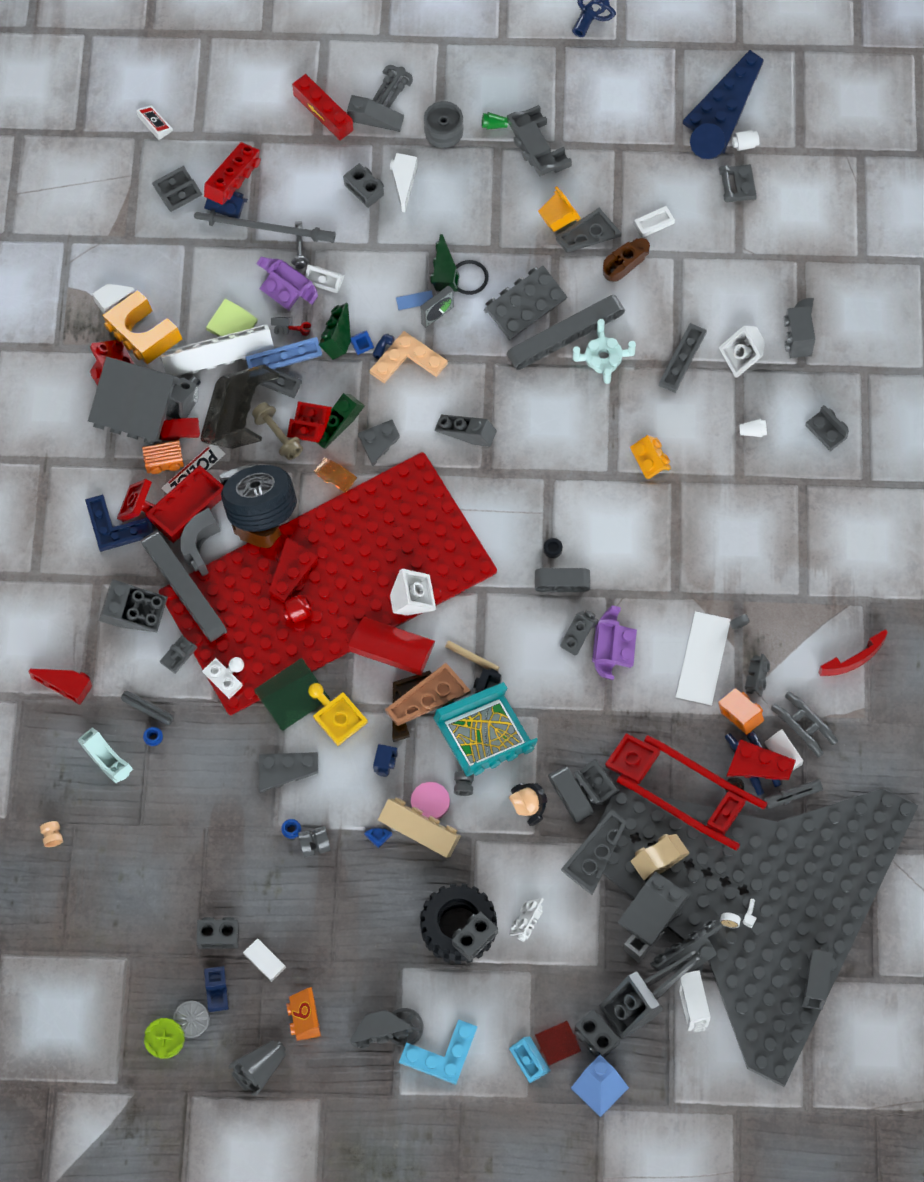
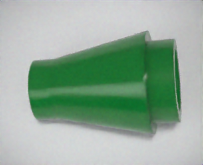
(493, 121)

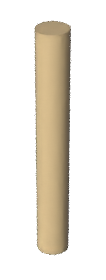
(471, 656)

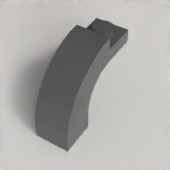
(193, 536)

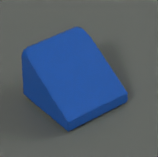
(361, 342)

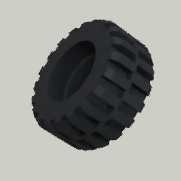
(446, 900)

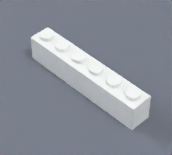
(217, 351)

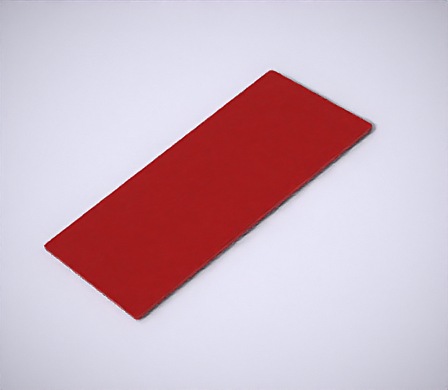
(361, 544)

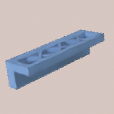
(286, 354)

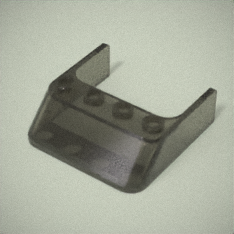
(230, 407)

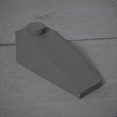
(374, 114)

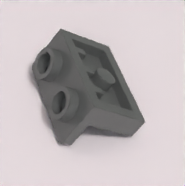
(828, 428)

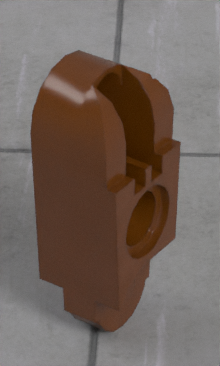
(637, 250)
(259, 538)

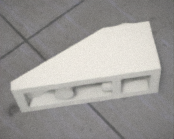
(404, 172)

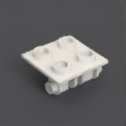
(530, 912)

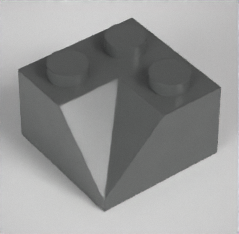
(800, 332)

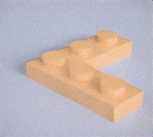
(409, 347)

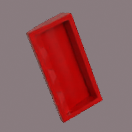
(184, 502)
(391, 646)

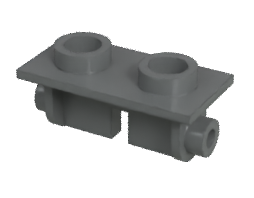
(759, 667)

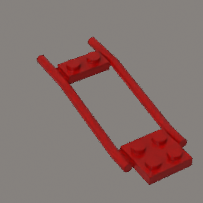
(634, 759)

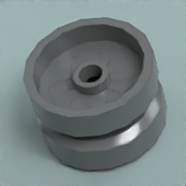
(443, 124)

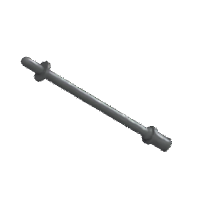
(315, 234)

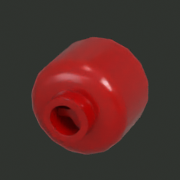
(297, 608)

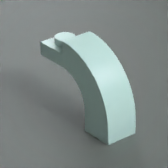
(104, 756)

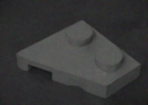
(378, 440)

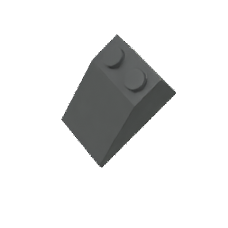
(653, 908)

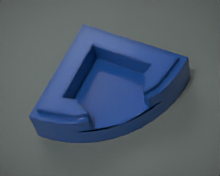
(378, 836)

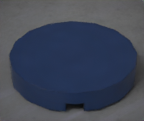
(708, 141)

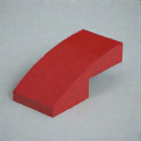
(177, 428)

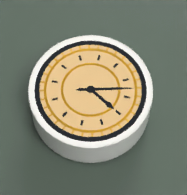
(730, 920)

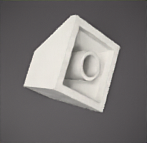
(743, 349)
(412, 593)

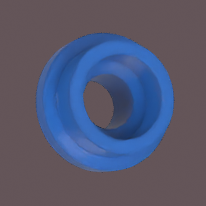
(153, 731)
(291, 823)

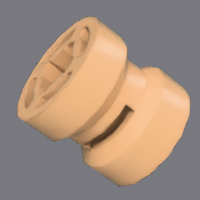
(51, 834)

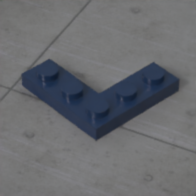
(109, 536)

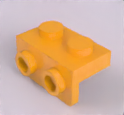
(650, 456)

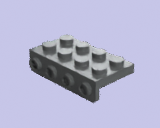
(525, 302)

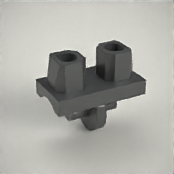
(178, 654)

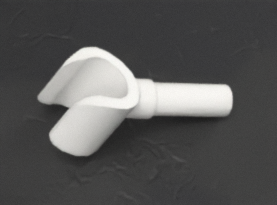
(749, 920)

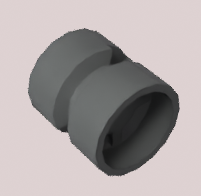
(320, 836)

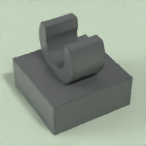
(282, 322)

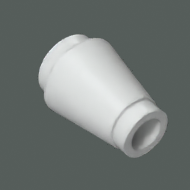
(754, 428)

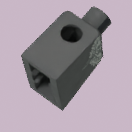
(183, 398)

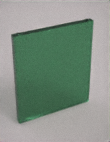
(288, 695)

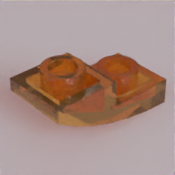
(335, 473)

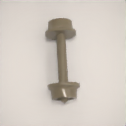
(263, 414)

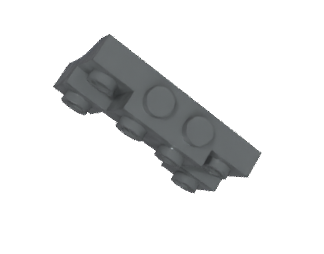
(533, 144)

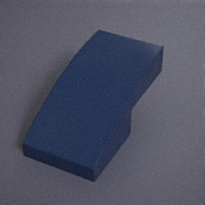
(216, 989)

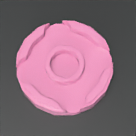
(431, 799)

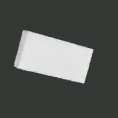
(654, 221)
(264, 960)

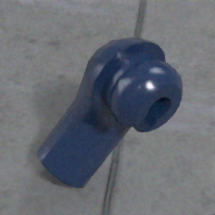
(381, 345)

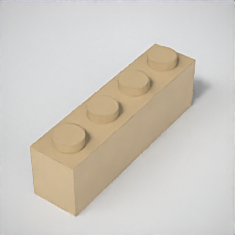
(419, 827)

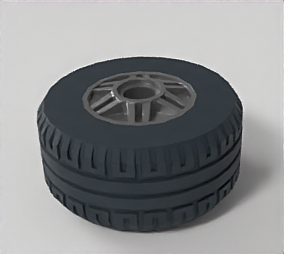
(259, 498)

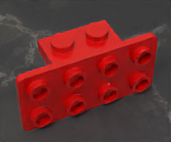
(112, 349)

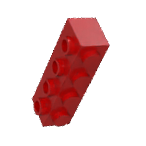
(232, 173)

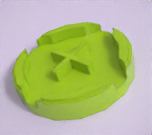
(164, 1038)

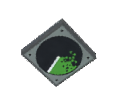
(437, 306)

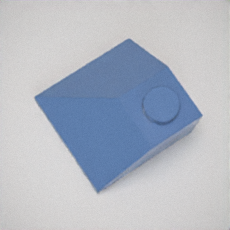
(600, 1086)

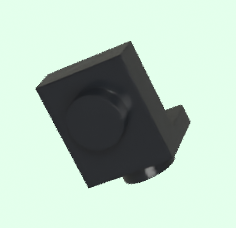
(487, 675)

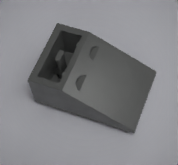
(132, 607)

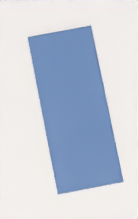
(413, 300)

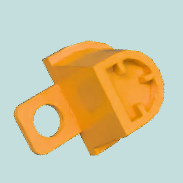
(558, 211)

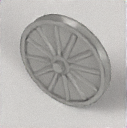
(192, 1018)

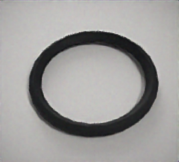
(485, 281)

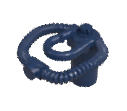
(587, 15)

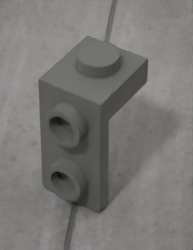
(578, 631)

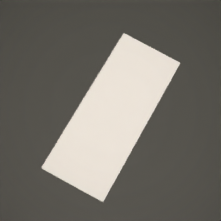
(703, 658)

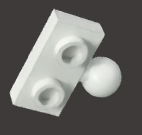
(224, 677)

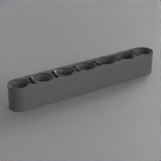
(565, 332)
(183, 586)

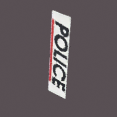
(206, 459)

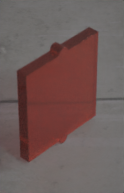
(557, 1043)

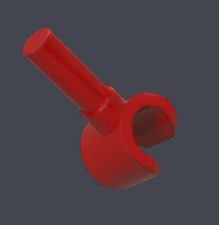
(300, 328)

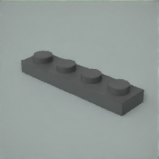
(682, 358)

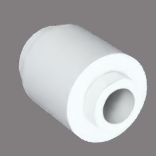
(745, 140)

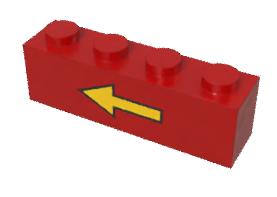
(322, 107)

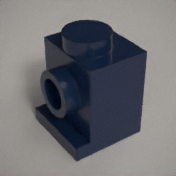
(385, 759)

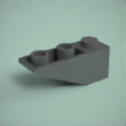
(467, 429)

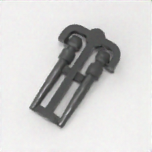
(404, 81)

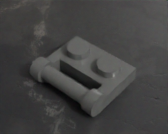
(743, 181)

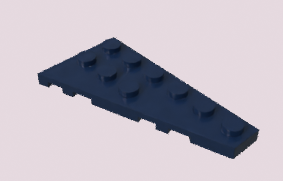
(728, 98)

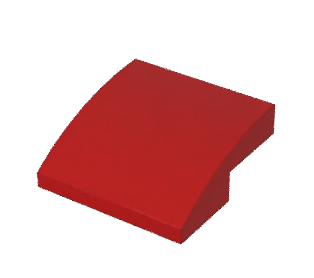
(309, 422)

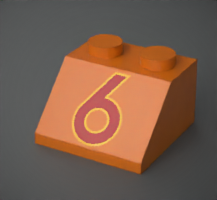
(304, 1015)

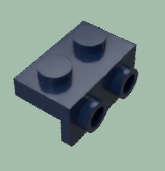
(231, 208)

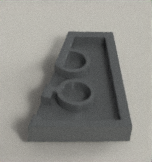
(588, 231)
(284, 768)

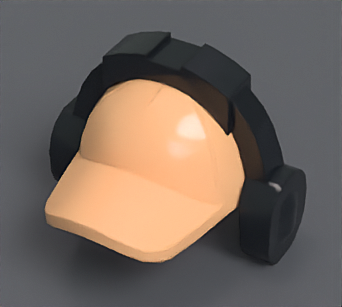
(529, 801)

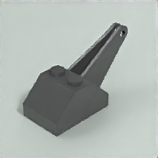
(634, 1003)

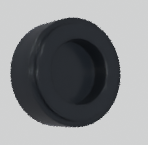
(553, 548)

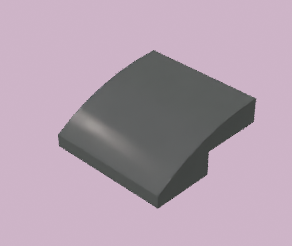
(177, 188)

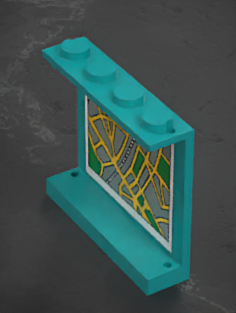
(483, 730)

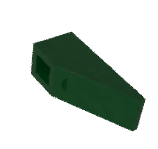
(445, 270)
(337, 334)
(341, 416)

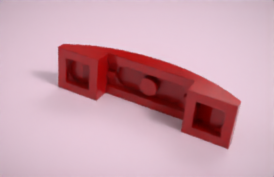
(835, 667)

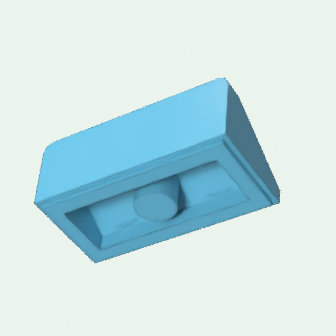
(529, 1059)

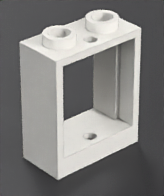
(694, 1001)

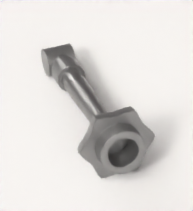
(299, 261)

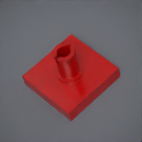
(135, 501)

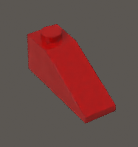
(65, 682)

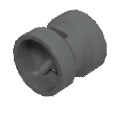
(463, 784)

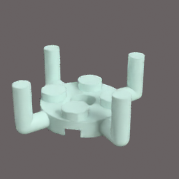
(603, 344)

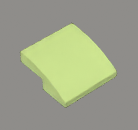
(230, 319)

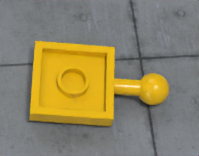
(339, 717)

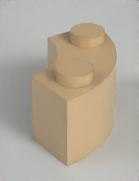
(659, 856)

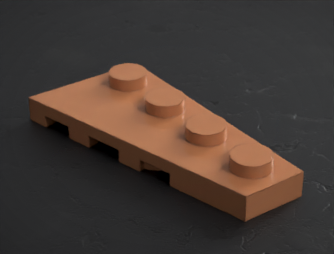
(431, 693)

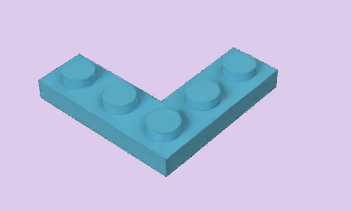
(447, 1067)

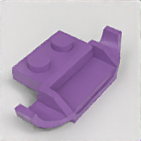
(286, 283)
(612, 644)

